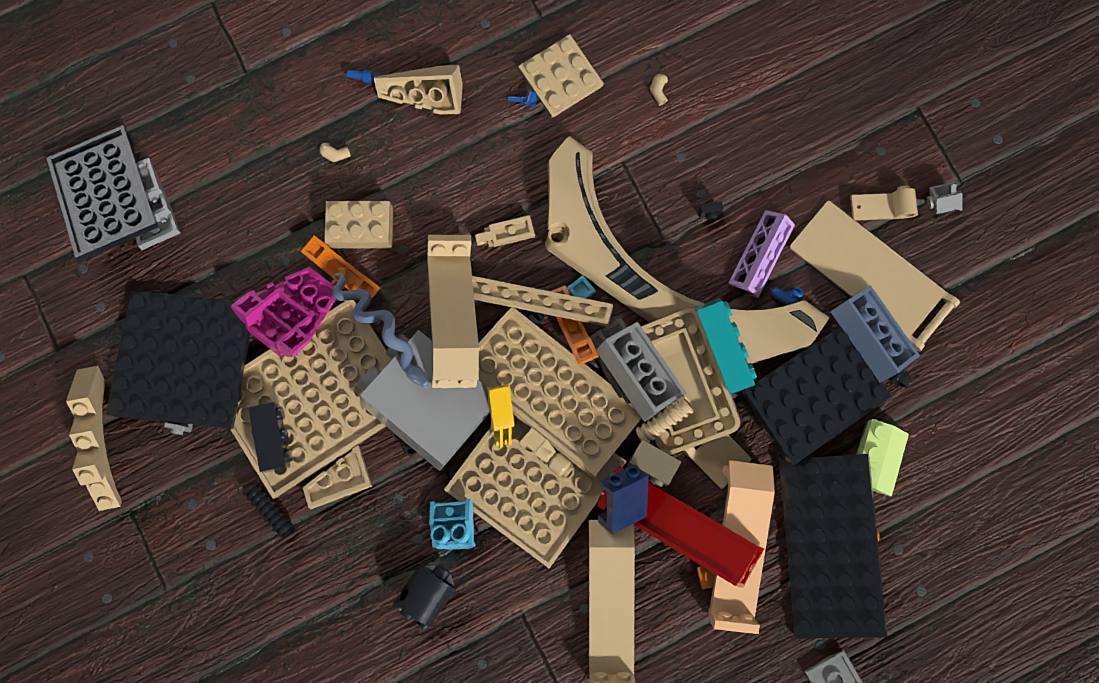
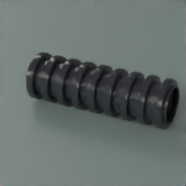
(267, 509)

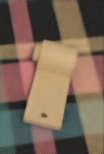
(897, 205)

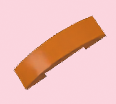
(332, 263)
(576, 335)

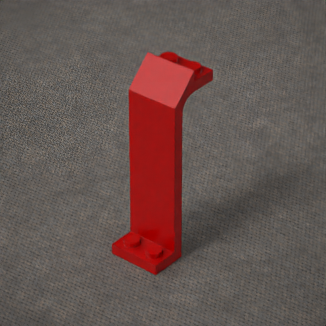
(696, 536)

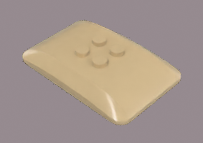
(690, 358)

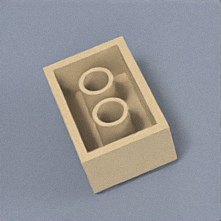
(359, 224)

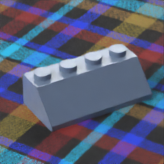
(875, 334)

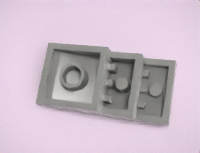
(165, 217)

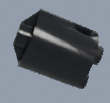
(425, 594)

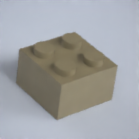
(655, 463)

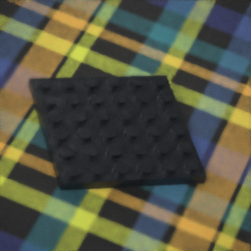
(179, 361)

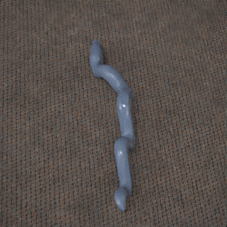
(414, 373)

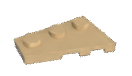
(342, 479)

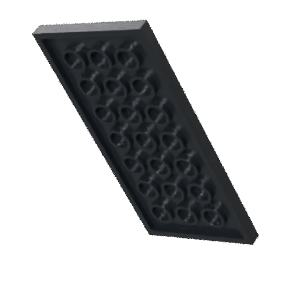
(833, 548)

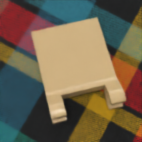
(715, 453)

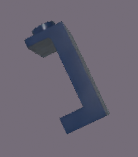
(625, 498)

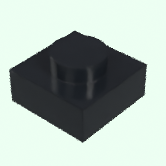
(711, 210)

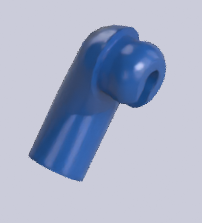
(787, 297)

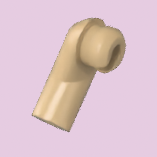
(656, 88)
(332, 154)

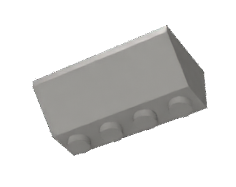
(640, 371)

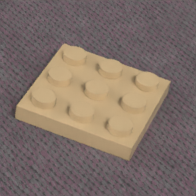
(560, 76)

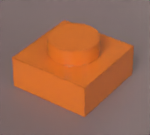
(705, 577)

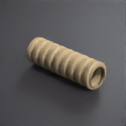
(665, 420)

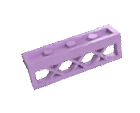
(766, 253)

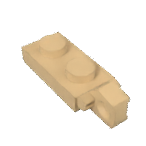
(506, 232)

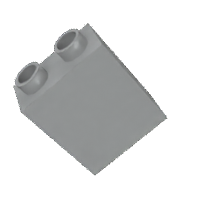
(427, 418)

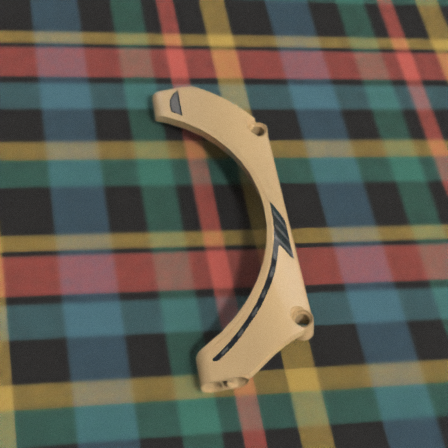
(597, 255)

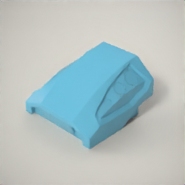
(452, 525)

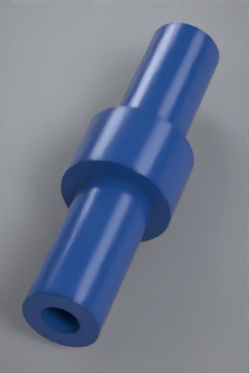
(366, 76)

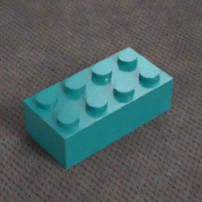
(725, 345)

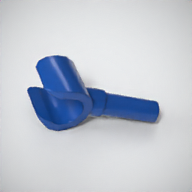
(530, 99)

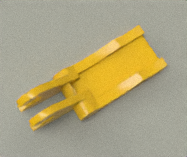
(501, 414)

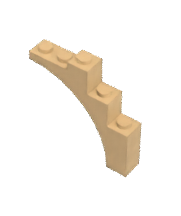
(87, 435)

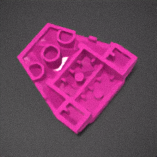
(287, 312)

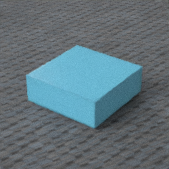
(581, 288)

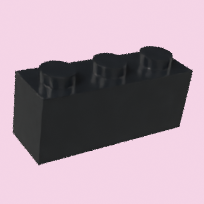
(270, 437)

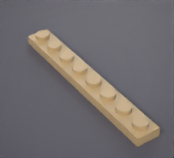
(542, 301)

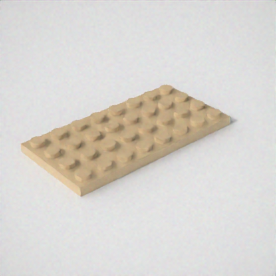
(554, 393)

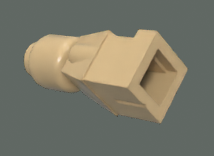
(543, 449)

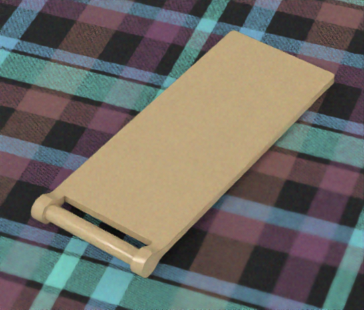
(858, 259)

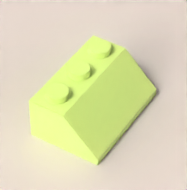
(886, 448)

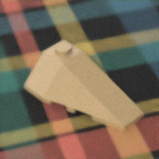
(429, 88)

